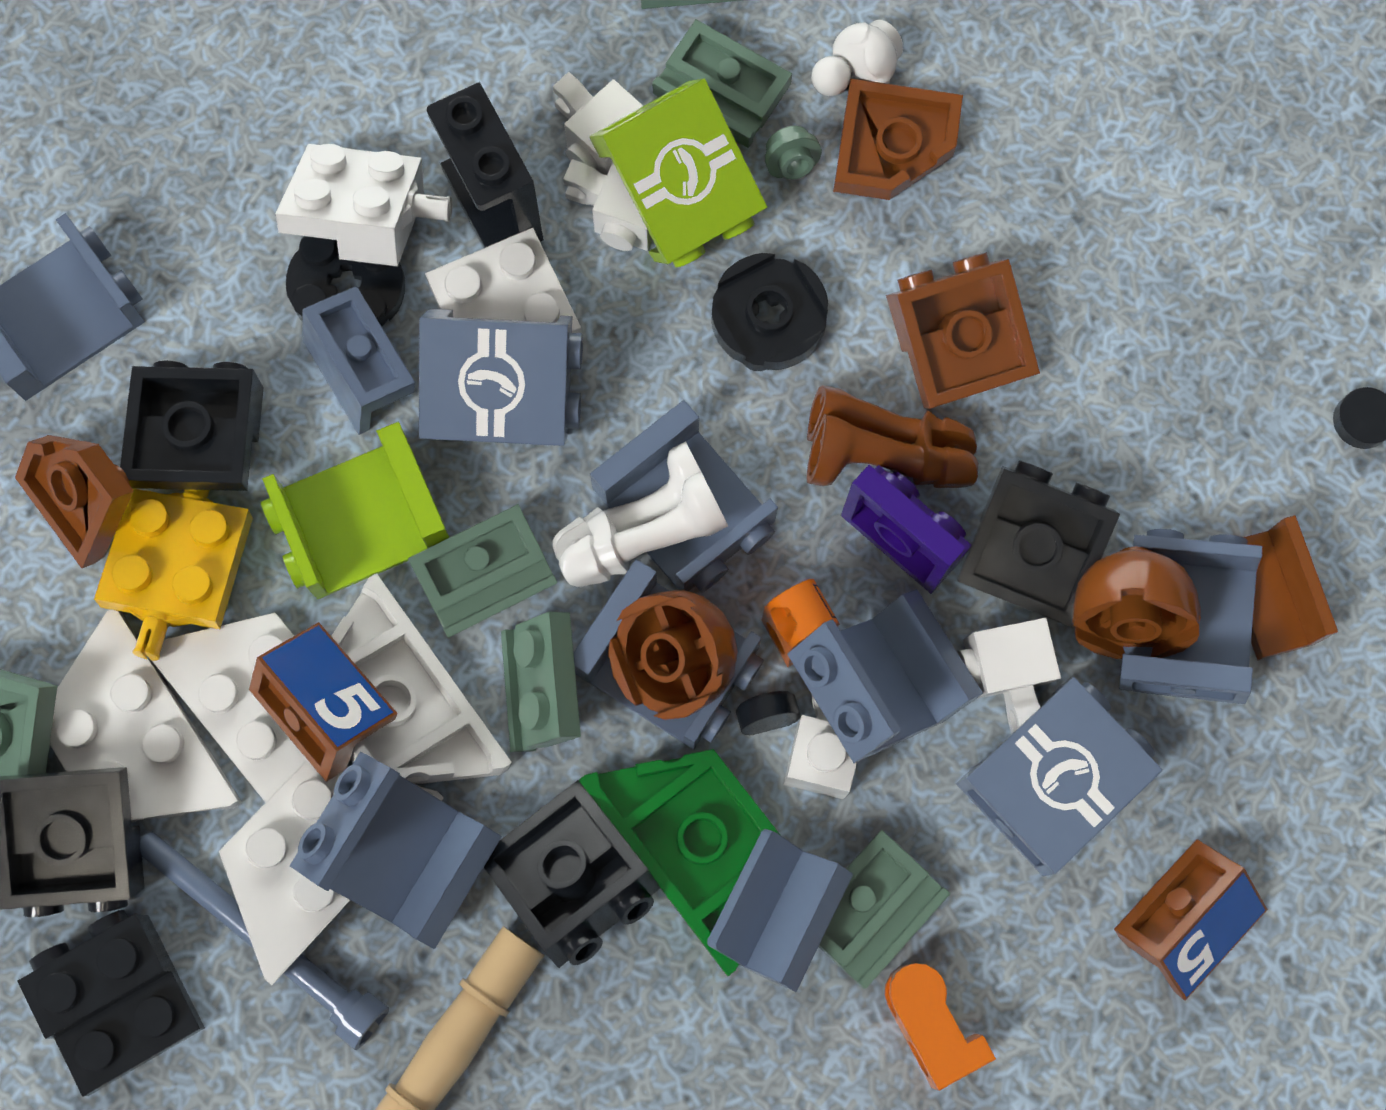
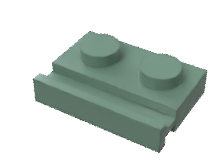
(739, 79)
(482, 570)
(540, 682)
(880, 909)

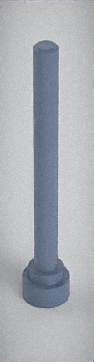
(350, 1010)

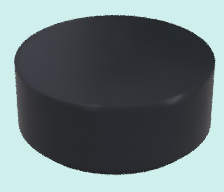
(1361, 418)
(767, 712)

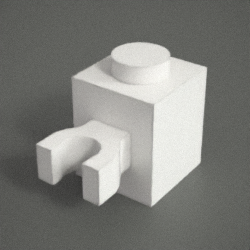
(590, 115)
(613, 210)
(1012, 663)
(819, 759)

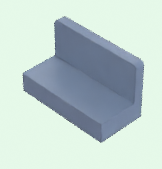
(355, 356)
(779, 910)

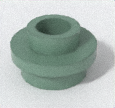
(792, 153)

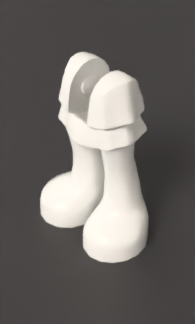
(608, 539)

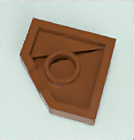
(894, 137)
(75, 493)

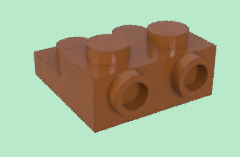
(963, 330)

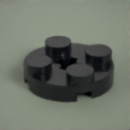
(319, 262)
(778, 282)

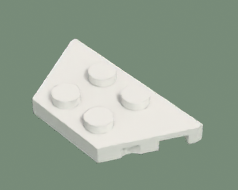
(214, 677)
(123, 714)
(436, 727)
(275, 901)

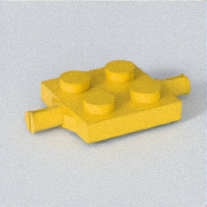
(173, 563)

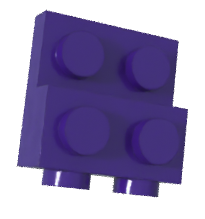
(903, 527)

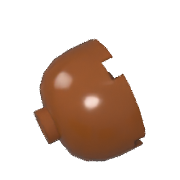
(1136, 602)
(673, 653)

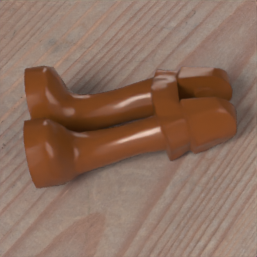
(859, 432)

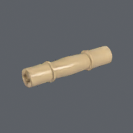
(465, 1024)

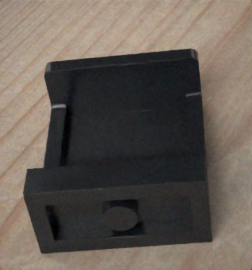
(484, 167)

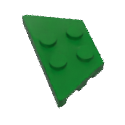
(688, 828)

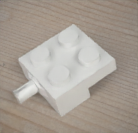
(359, 200)
(503, 283)

